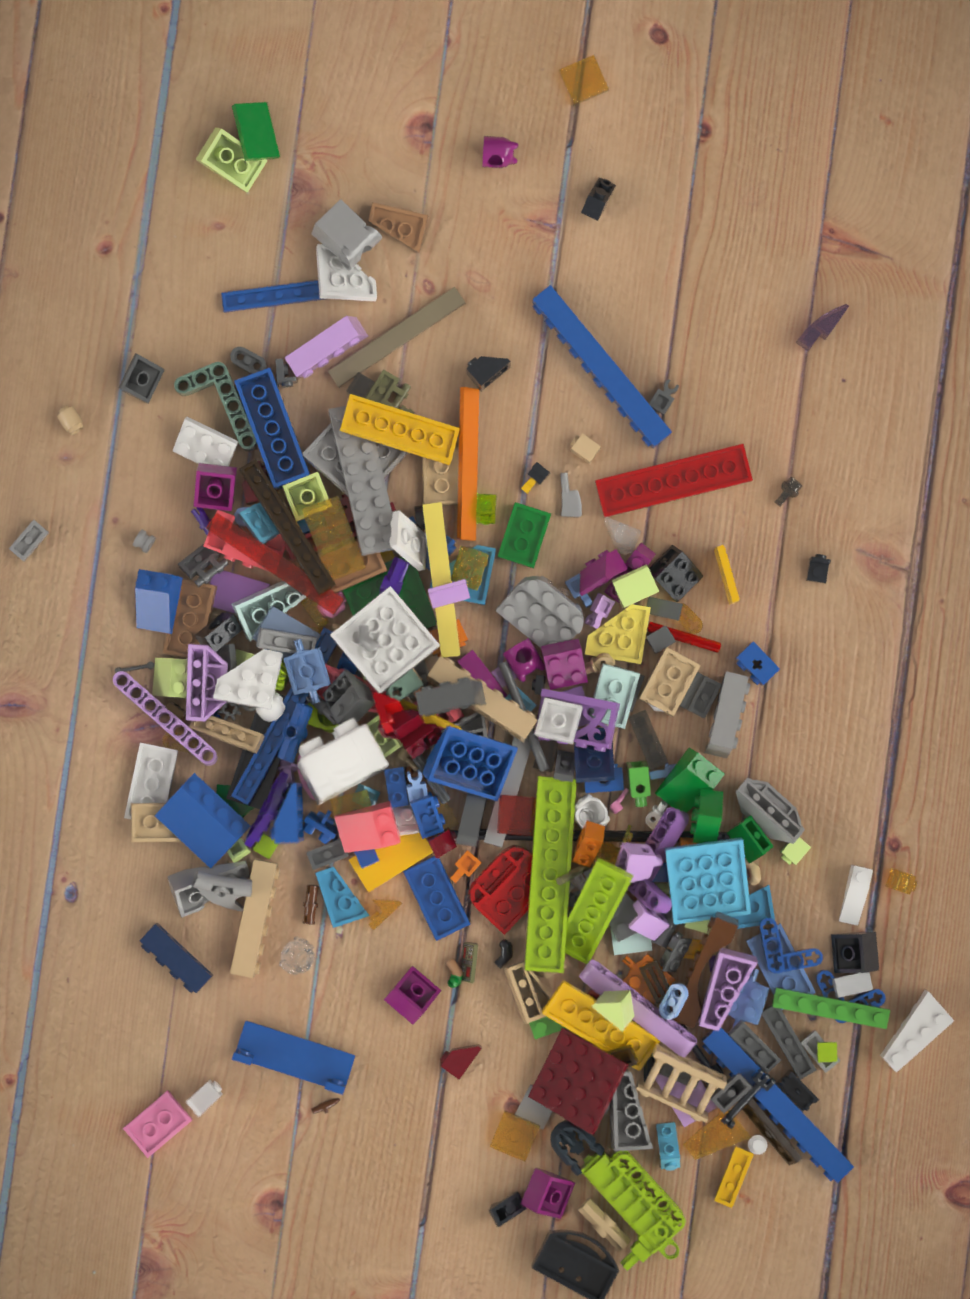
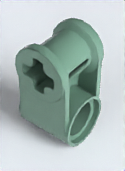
(406, 685)

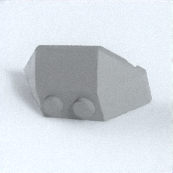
(769, 810)

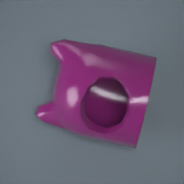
(498, 152)
(524, 659)

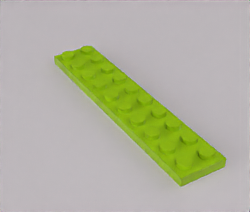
(549, 861)

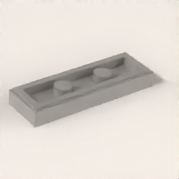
(283, 640)

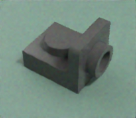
(281, 371)

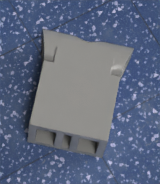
(345, 234)

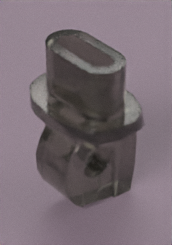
(790, 489)

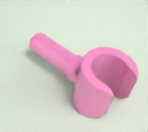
(616, 806)

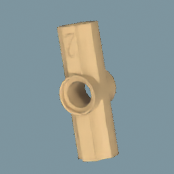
(604, 1224)

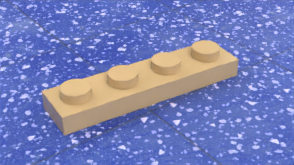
(229, 733)

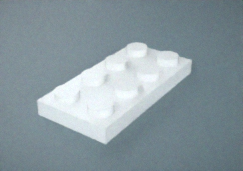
(151, 776)

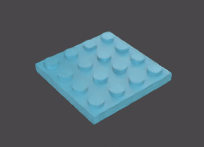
(707, 880)

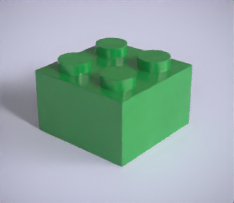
(706, 816)

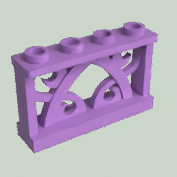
(600, 707)

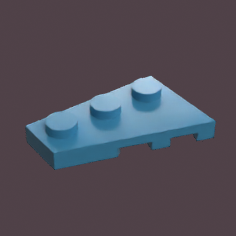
(338, 898)
(760, 906)

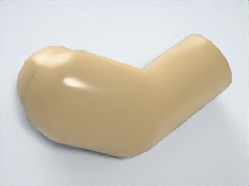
(754, 873)

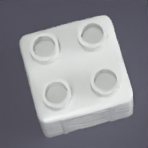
(342, 762)

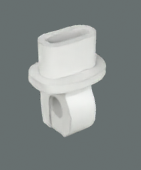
(657, 812)

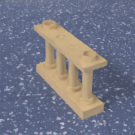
(697, 1072)

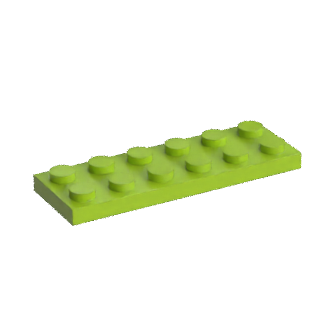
(595, 909)

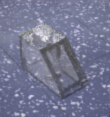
(622, 535)

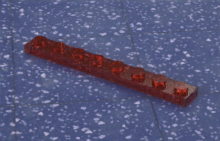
(272, 562)

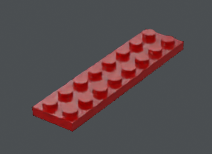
(673, 480)

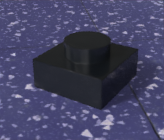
(538, 684)

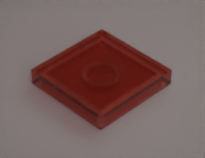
(516, 815)

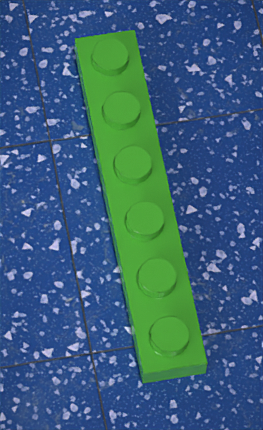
(831, 1008)

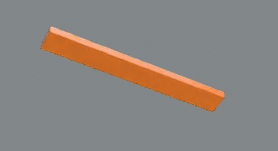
(468, 464)

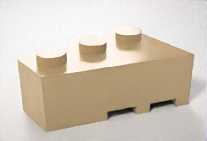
(527, 992)

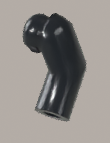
(506, 953)

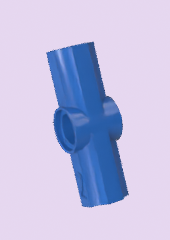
(291, 739)

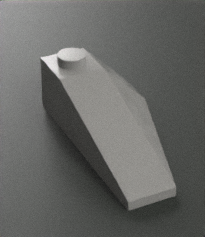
(189, 898)

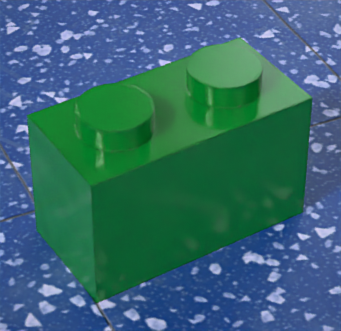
(754, 839)

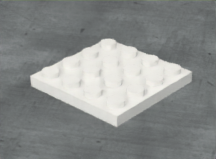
(400, 638)

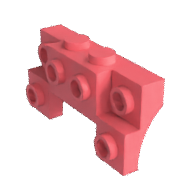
(216, 544)

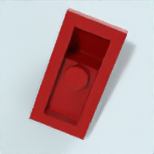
(386, 707)

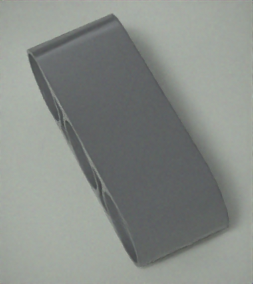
(471, 820)

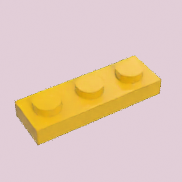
(733, 1177)

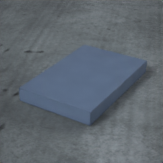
(280, 621)

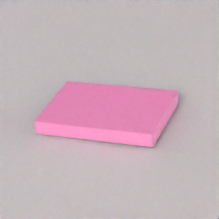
(157, 1124)

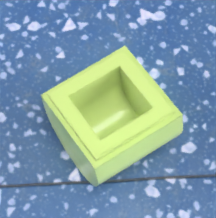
(238, 850)

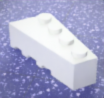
(916, 1031)

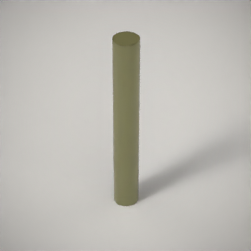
(572, 874)

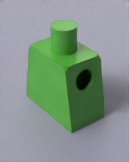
(639, 774)

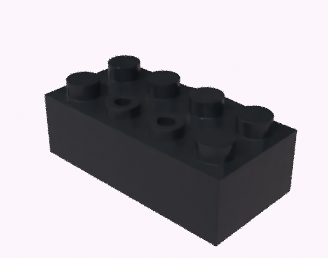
(577, 1261)

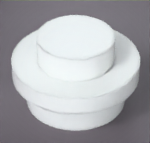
(757, 1144)

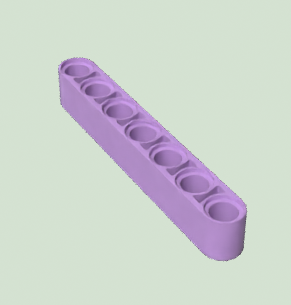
(160, 710)
(645, 1012)

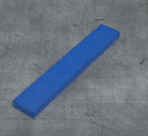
(271, 296)

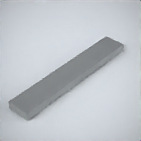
(510, 787)

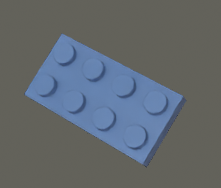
(792, 980)

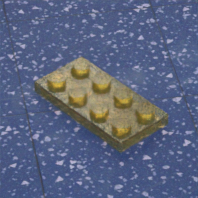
(333, 538)

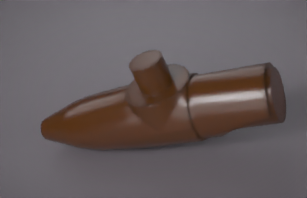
(325, 1106)

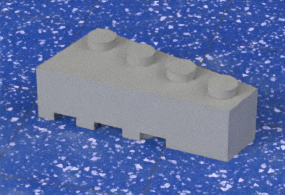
(727, 715)

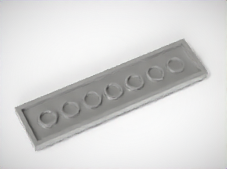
(364, 487)

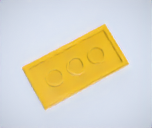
(392, 860)

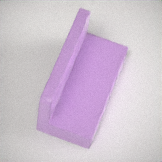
(449, 593)
(648, 922)

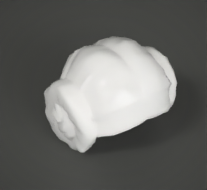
(591, 810)

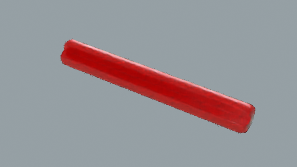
(688, 638)

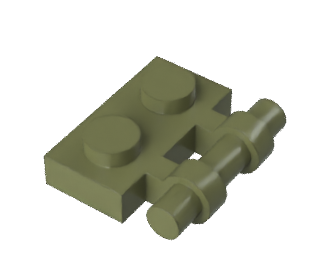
(384, 387)

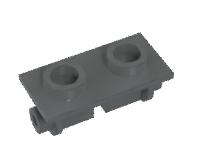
(671, 959)

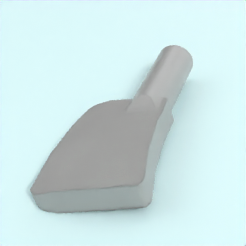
(570, 499)

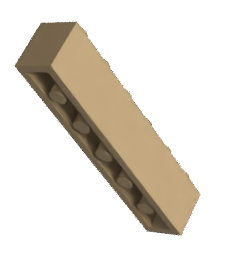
(497, 709)
(254, 919)

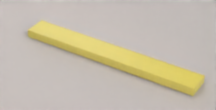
(440, 576)

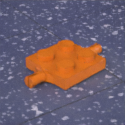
(636, 981)

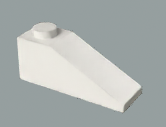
(855, 894)
(204, 1097)

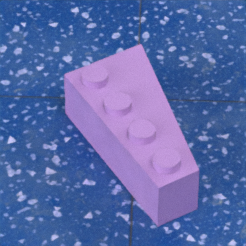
(326, 346)

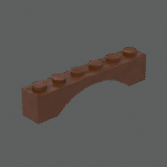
(720, 933)

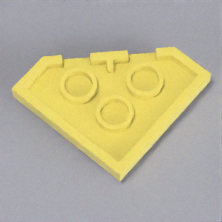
(621, 636)

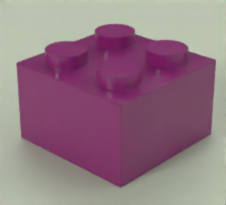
(215, 487)
(564, 664)

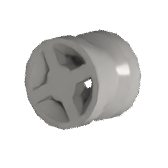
(144, 541)

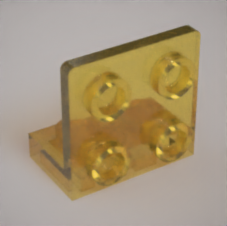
(609, 852)

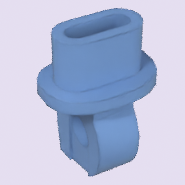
(662, 773)

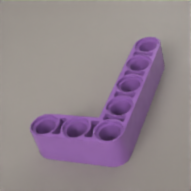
(663, 836)

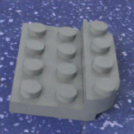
(541, 612)

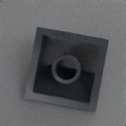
(486, 370)
(855, 952)

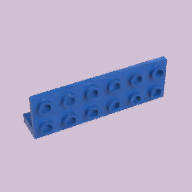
(294, 1056)

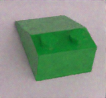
(687, 778)

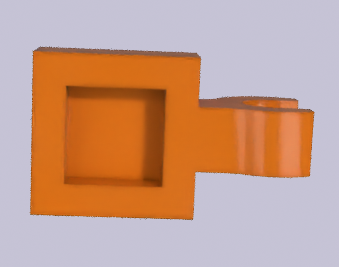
(467, 865)

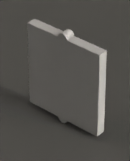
(533, 1111)

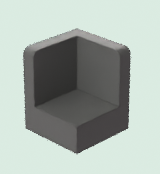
(660, 639)

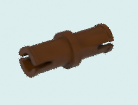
(310, 904)

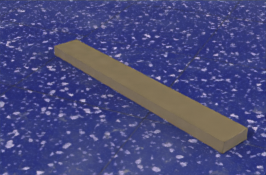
(396, 337)

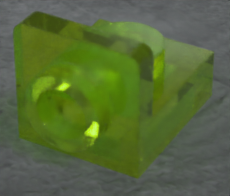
(486, 509)

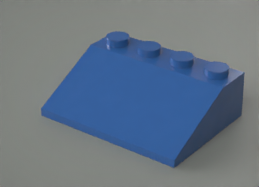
(470, 763)
(202, 820)
(289, 822)

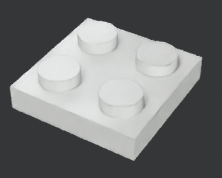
(558, 720)

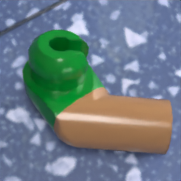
(456, 973)

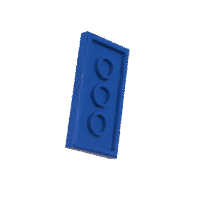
(436, 897)

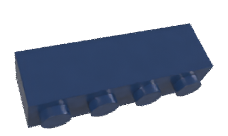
(176, 958)

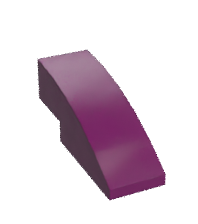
(477, 669)

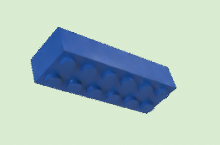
(272, 428)

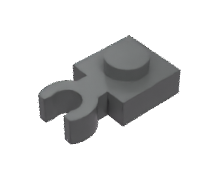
(662, 400)

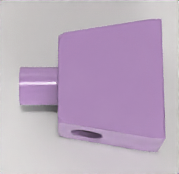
(638, 860)

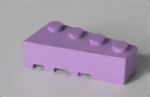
(727, 979)

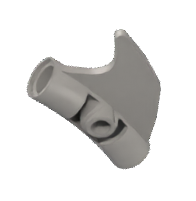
(222, 889)

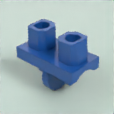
(323, 823)

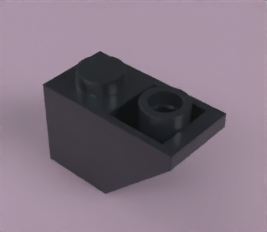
(598, 198)

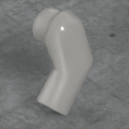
(365, 640)

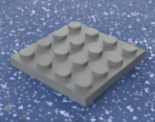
(324, 457)

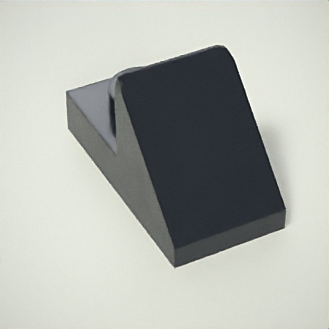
(506, 1209)

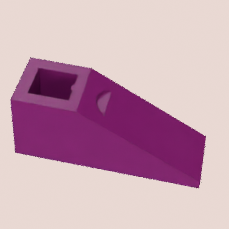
(639, 558)

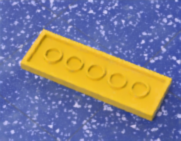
(399, 429)
(575, 1012)

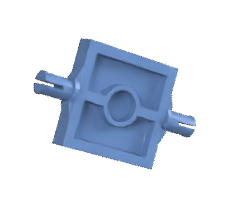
(307, 671)
(750, 1001)

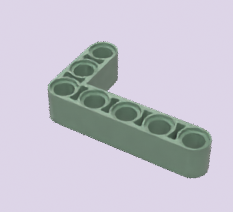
(227, 399)

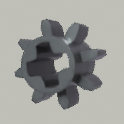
(235, 711)

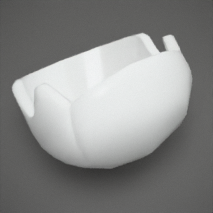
(276, 710)

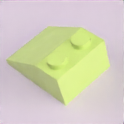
(225, 157)

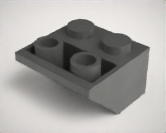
(348, 698)

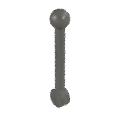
(150, 665)

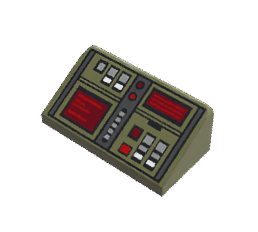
(468, 962)

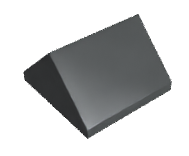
(141, 378)

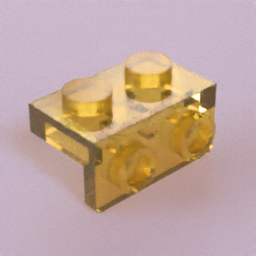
(470, 566)

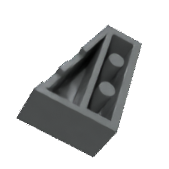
(450, 696)

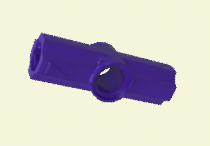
(395, 576)

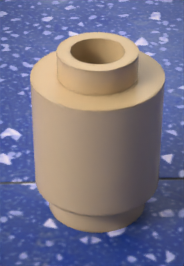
(70, 420)

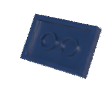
(594, 764)

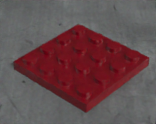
(578, 1080)

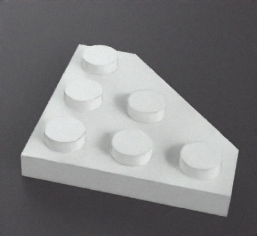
(340, 283)
(252, 681)

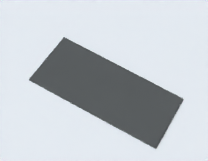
(664, 608)

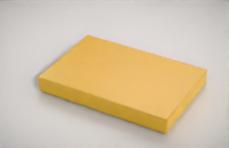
(726, 574)

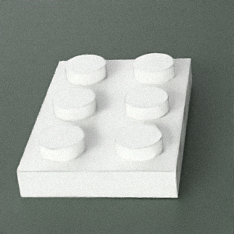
(204, 444)
(408, 540)

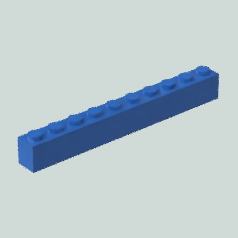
(601, 366)
(780, 1107)

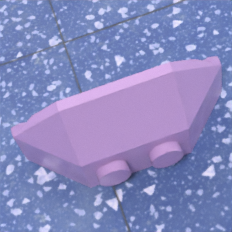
(202, 674)

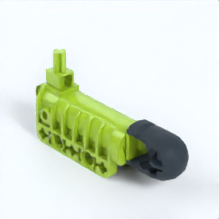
(624, 1193)

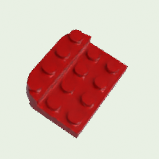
(504, 888)

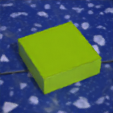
(266, 846)
(827, 1052)

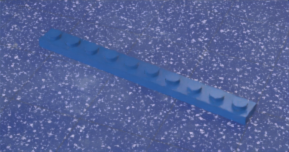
(274, 736)

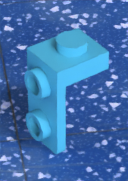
(668, 1146)

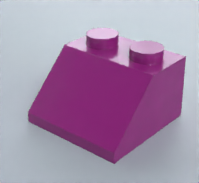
(601, 571)
(412, 995)
(547, 1193)

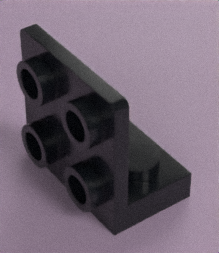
(675, 573)

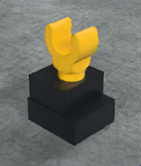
(537, 474)

